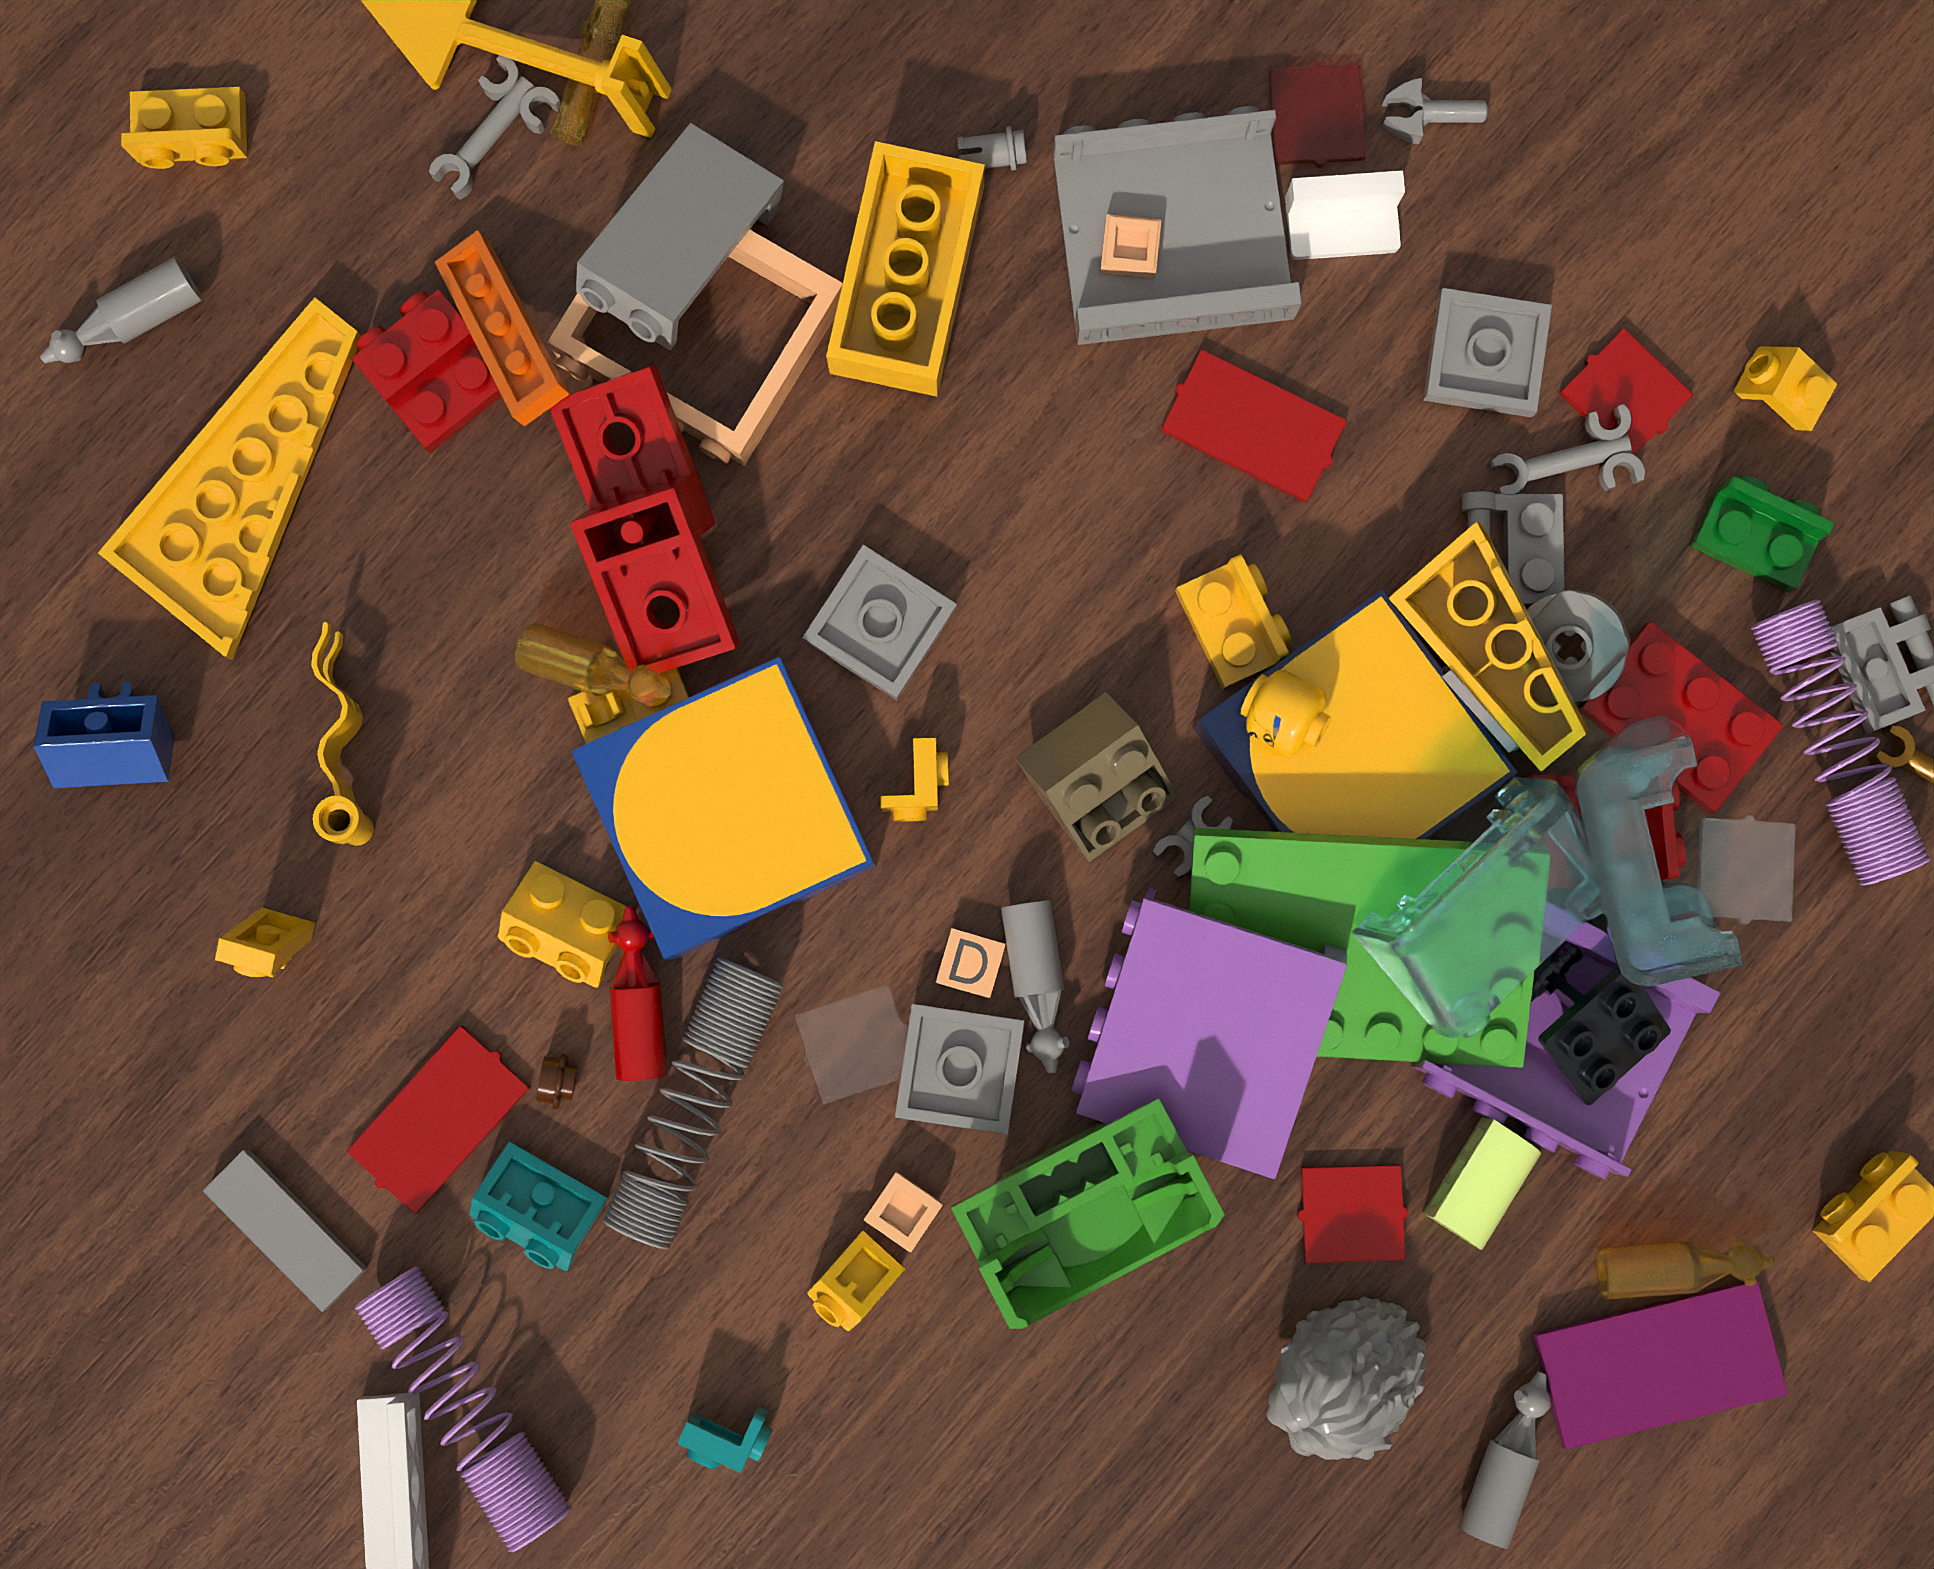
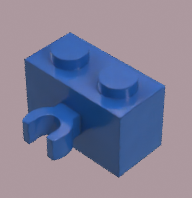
(104, 739)

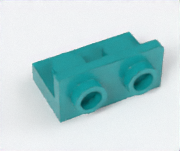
(535, 1208)

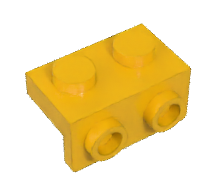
(561, 924)

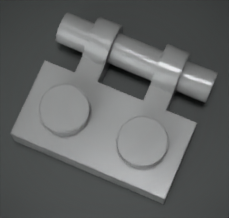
(1877, 664)

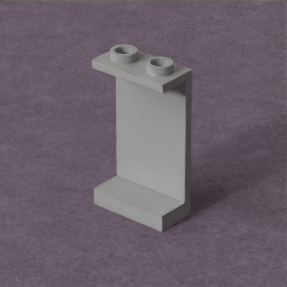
(675, 234)

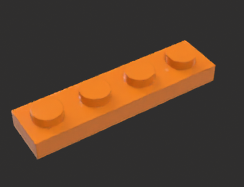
(501, 328)

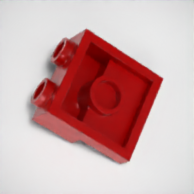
(428, 369)

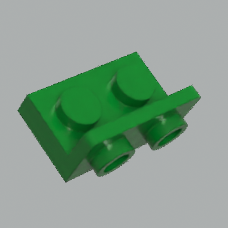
(1760, 531)

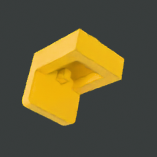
(1788, 384)
(929, 773)

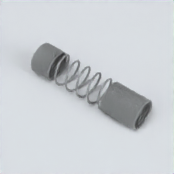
(728, 1028)

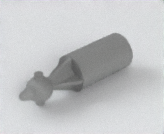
(128, 311)
(1036, 974)
(1507, 1470)

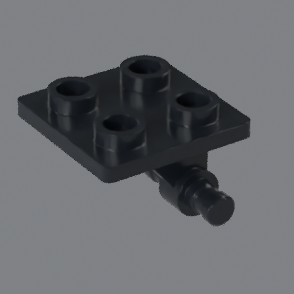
(1601, 1030)

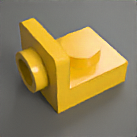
(854, 1283)

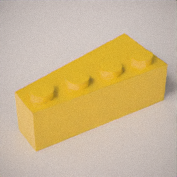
(1487, 638)

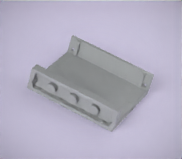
(1219, 218)

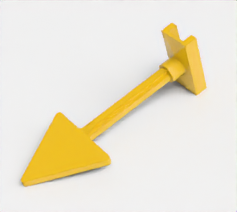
(434, 28)

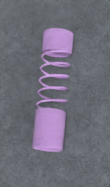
(1873, 815)
(506, 1480)

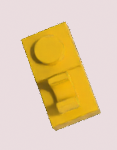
(617, 709)
(264, 942)

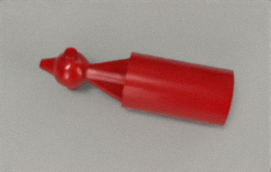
(636, 1006)

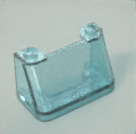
(1490, 911)
(1652, 928)

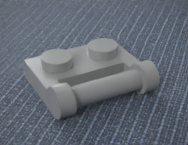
(1530, 538)

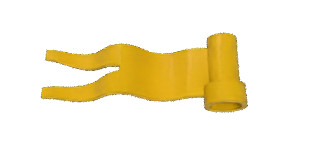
(336, 811)

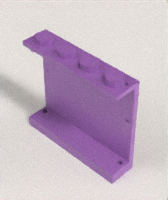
(1213, 1029)
(1540, 1093)

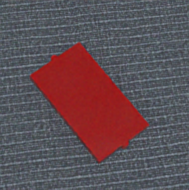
(1253, 426)
(438, 1119)

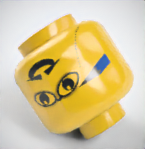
(1285, 712)

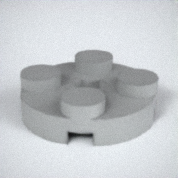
(1603, 633)

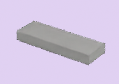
(285, 1230)

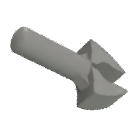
(1428, 111)

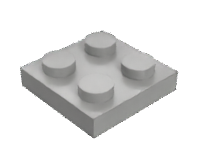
(1487, 352)
(880, 622)
(959, 1069)

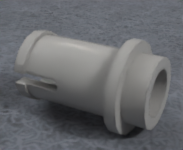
(995, 149)

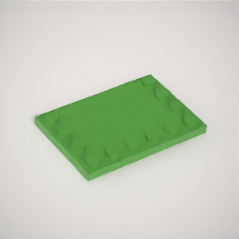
(1316, 894)

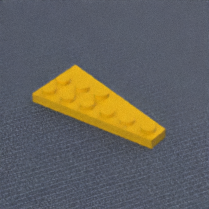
(224, 504)

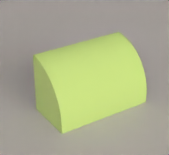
(1482, 1182)

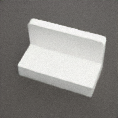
(1344, 215)

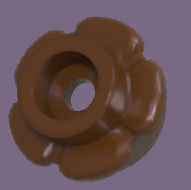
(556, 1081)

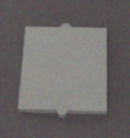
(1478, 709)

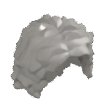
(1348, 1379)

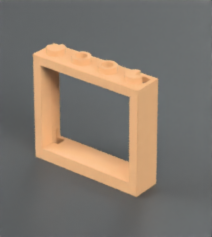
(718, 440)

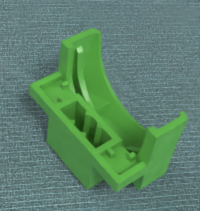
(1086, 1213)

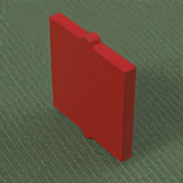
(1632, 377)
(1352, 1214)

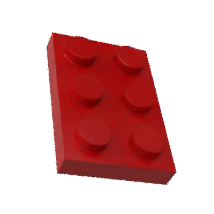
(1722, 721)

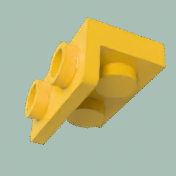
(187, 126)
(1234, 621)
(1877, 1214)

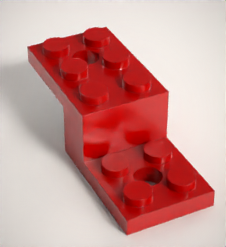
(644, 522)

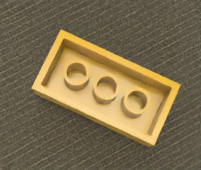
(905, 268)

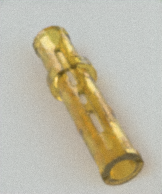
(598, 42)

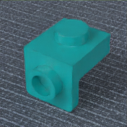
(715, 1444)

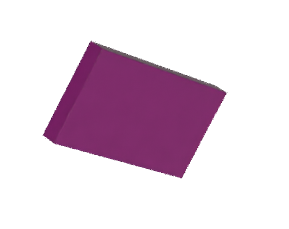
(1659, 1364)

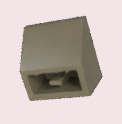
(1098, 776)

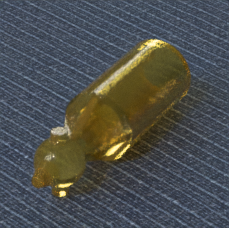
(584, 665)
(1672, 1268)

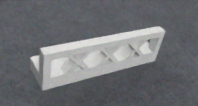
(392, 1481)

